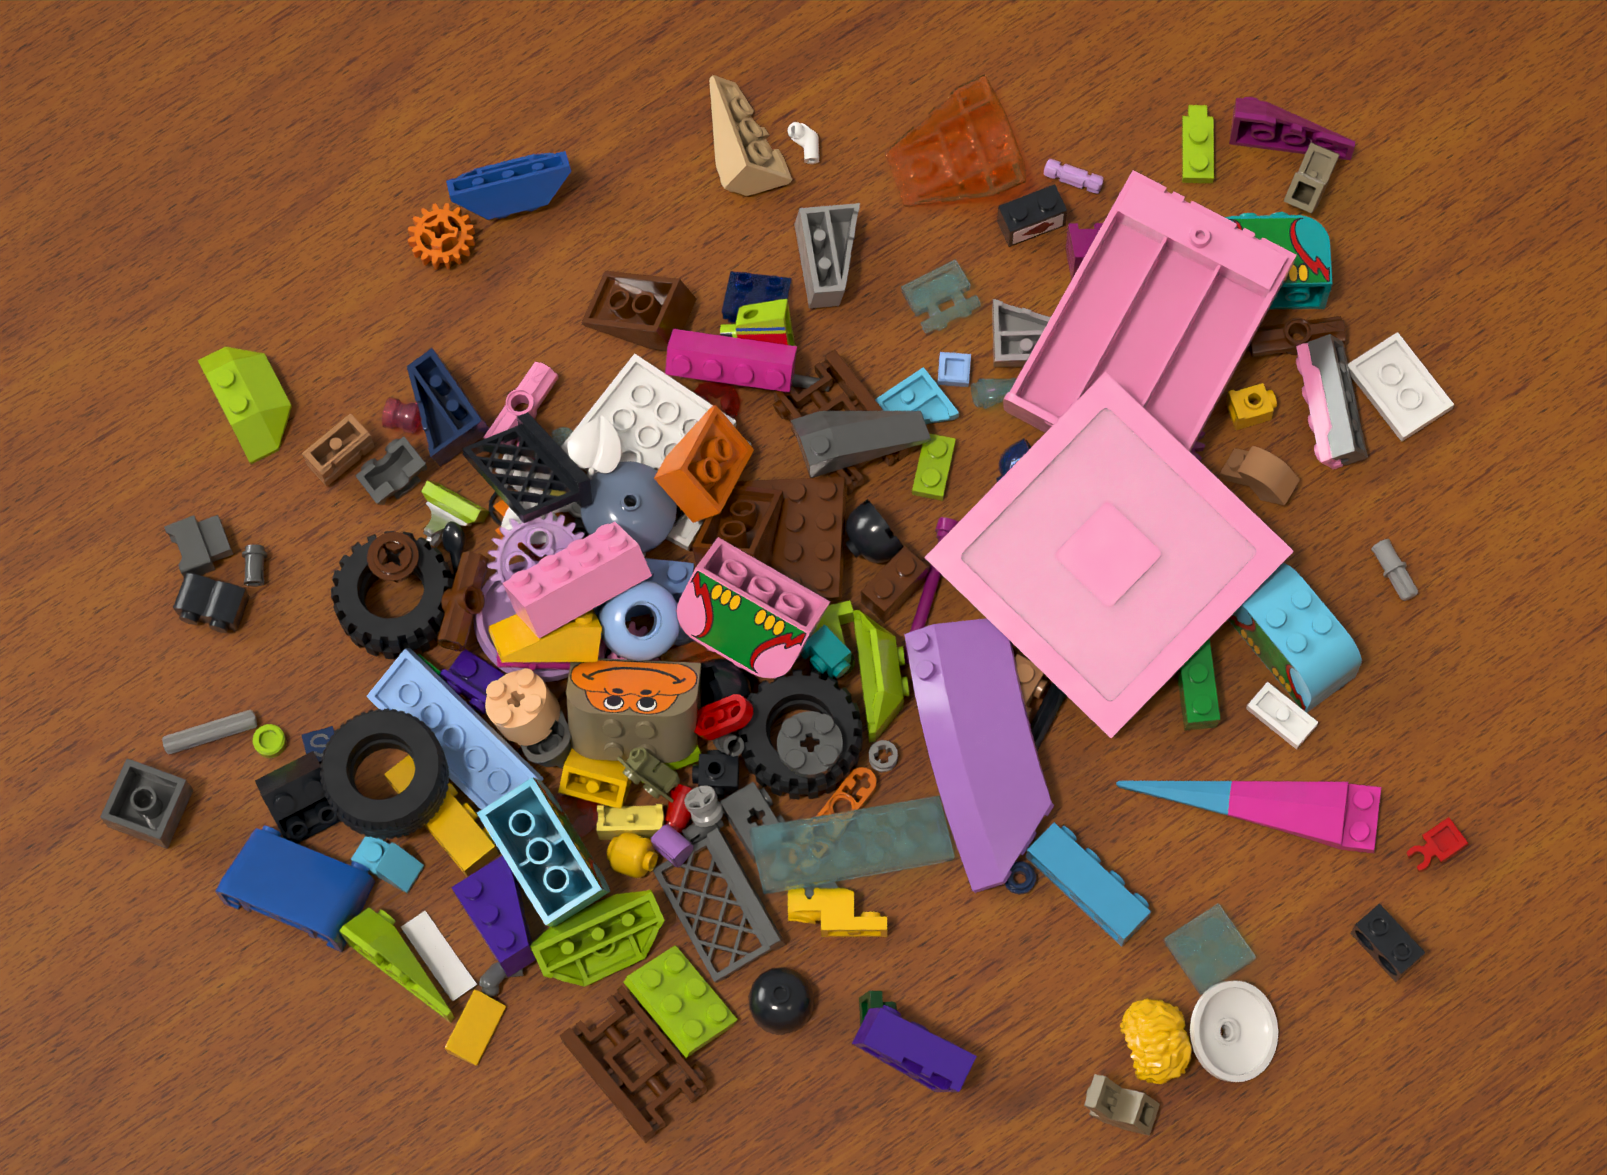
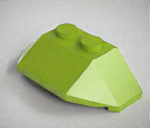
(249, 399)
(879, 673)
(600, 939)

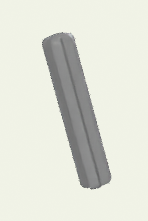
(209, 731)

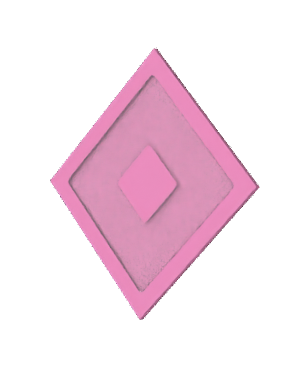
(1108, 554)

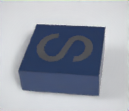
(317, 740)

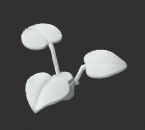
(591, 447)

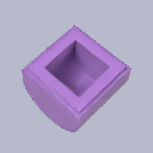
(672, 845)

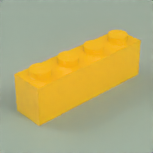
(452, 825)

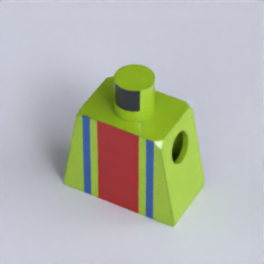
(762, 322)

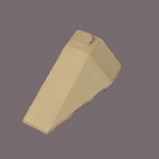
(740, 145)

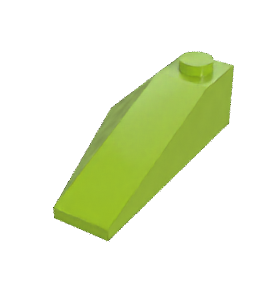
(382, 945)

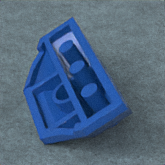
(510, 185)

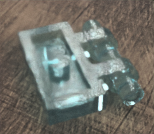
(936, 288)

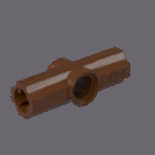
(1276, 338)
(463, 601)

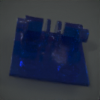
(750, 289)

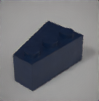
(444, 407)

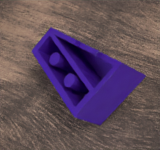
(497, 911)
(913, 1050)

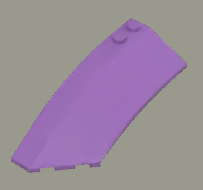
(979, 744)

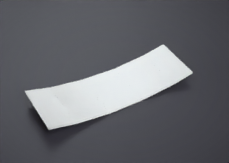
(438, 956)

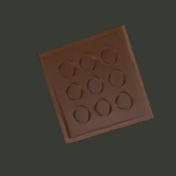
(810, 532)

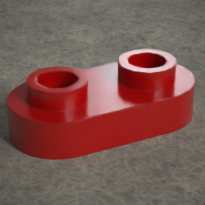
(726, 715)

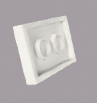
(1399, 386)

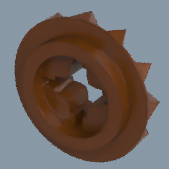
(395, 543)

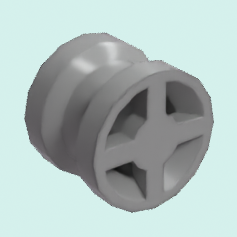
(703, 806)

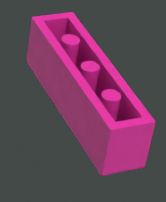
(731, 360)

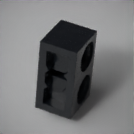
(1387, 942)

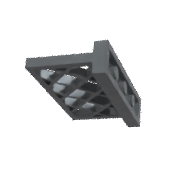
(746, 898)

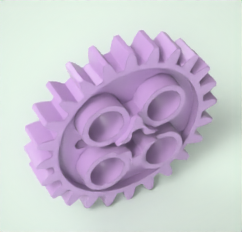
(557, 539)

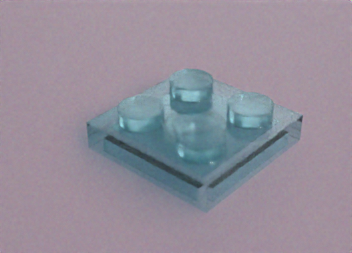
(1209, 949)

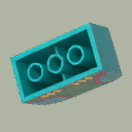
(1311, 274)

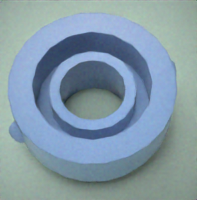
(658, 640)

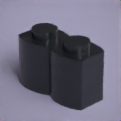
(211, 602)

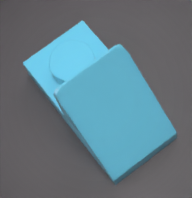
(388, 862)

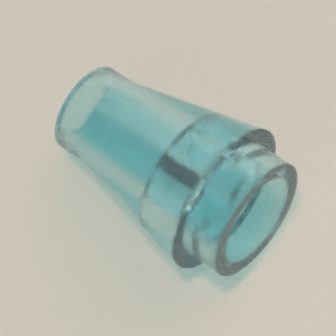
(990, 391)

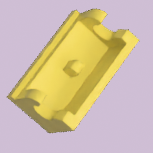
(630, 819)

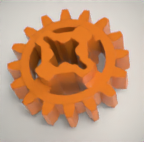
(437, 232)

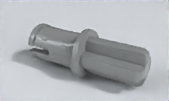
(1395, 569)

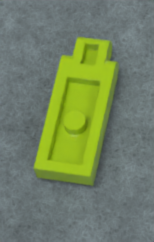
(1197, 146)

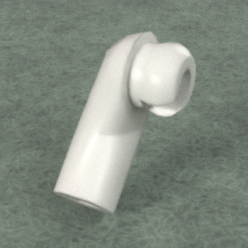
(807, 139)

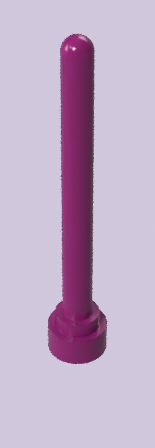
(943, 527)

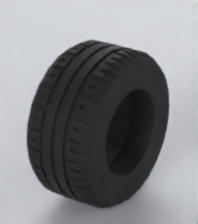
(365, 736)

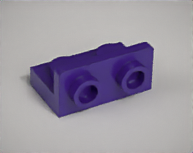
(470, 678)

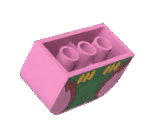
(748, 611)

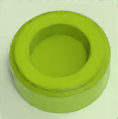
(269, 741)

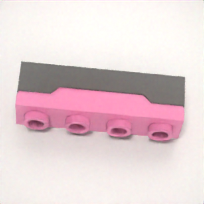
(1331, 402)

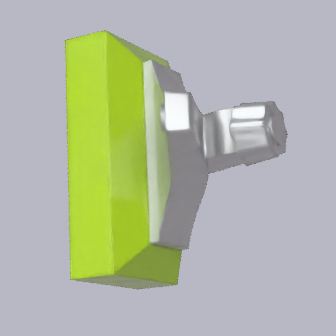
(448, 507)

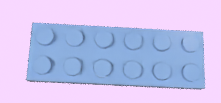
(475, 753)

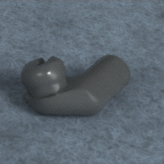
(493, 977)

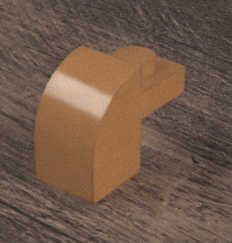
(1262, 472)

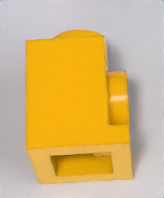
(1246, 414)

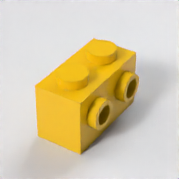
(595, 780)

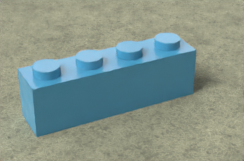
(1088, 884)

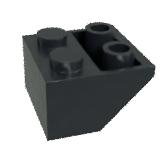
(297, 799)

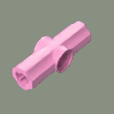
(530, 391)

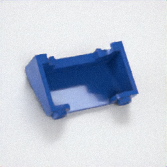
(296, 886)

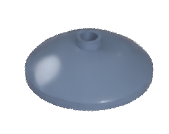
(647, 521)

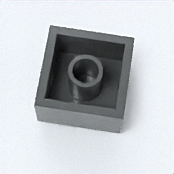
(147, 803)

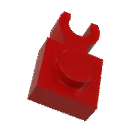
(1442, 842)

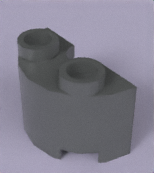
(394, 473)

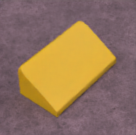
(475, 1027)

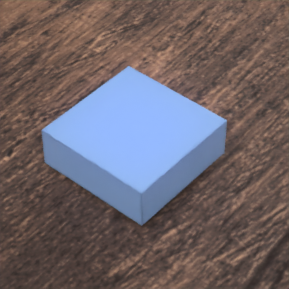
(954, 369)

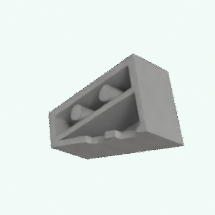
(825, 249)
(1015, 333)

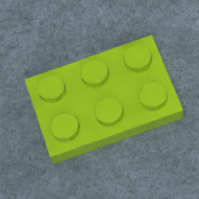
(680, 1001)

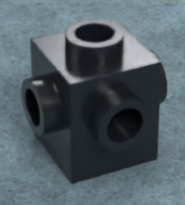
(717, 771)

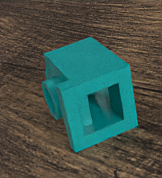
(827, 653)

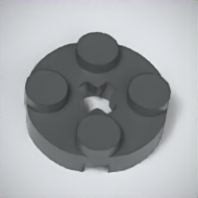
(820, 728)

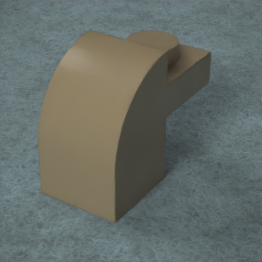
(1312, 178)
(1121, 1106)

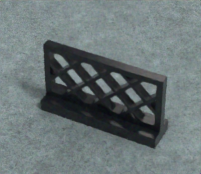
(548, 460)

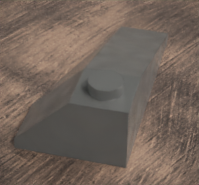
(851, 437)

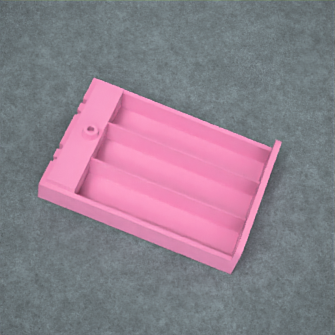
(1157, 307)

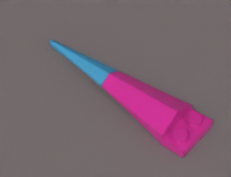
(1319, 811)

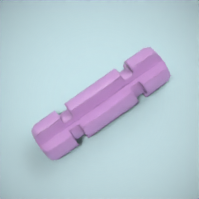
(1073, 176)

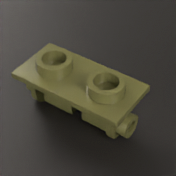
(657, 781)

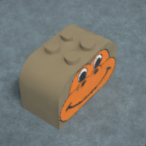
(633, 705)

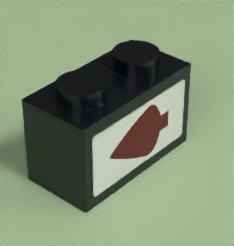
(1031, 215)

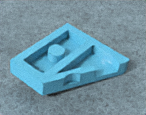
(921, 394)

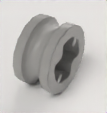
(892, 760)

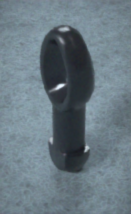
(454, 543)

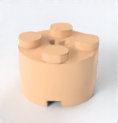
(522, 707)

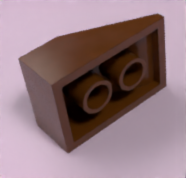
(639, 308)
(745, 522)

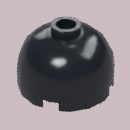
(870, 535)
(723, 678)
(781, 1000)

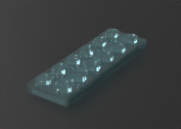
(851, 844)

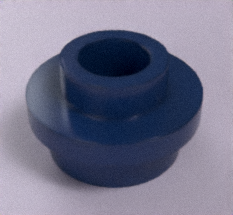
(1029, 874)

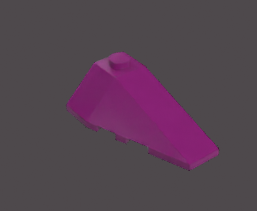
(1273, 128)

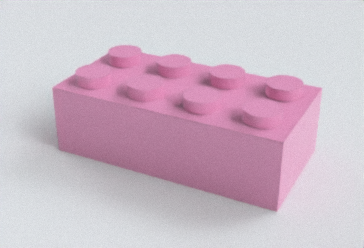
(577, 579)

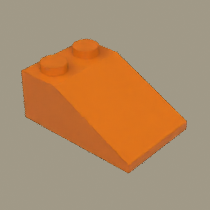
(705, 466)

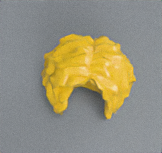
(1156, 1040)

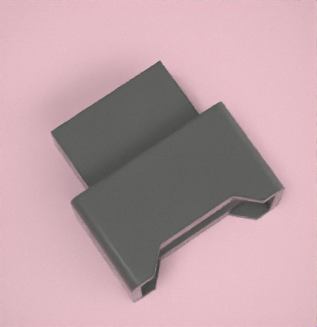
(199, 543)

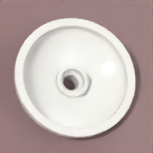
(1247, 1026)

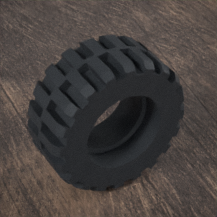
(390, 634)
(793, 694)

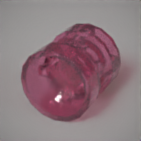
(401, 415)

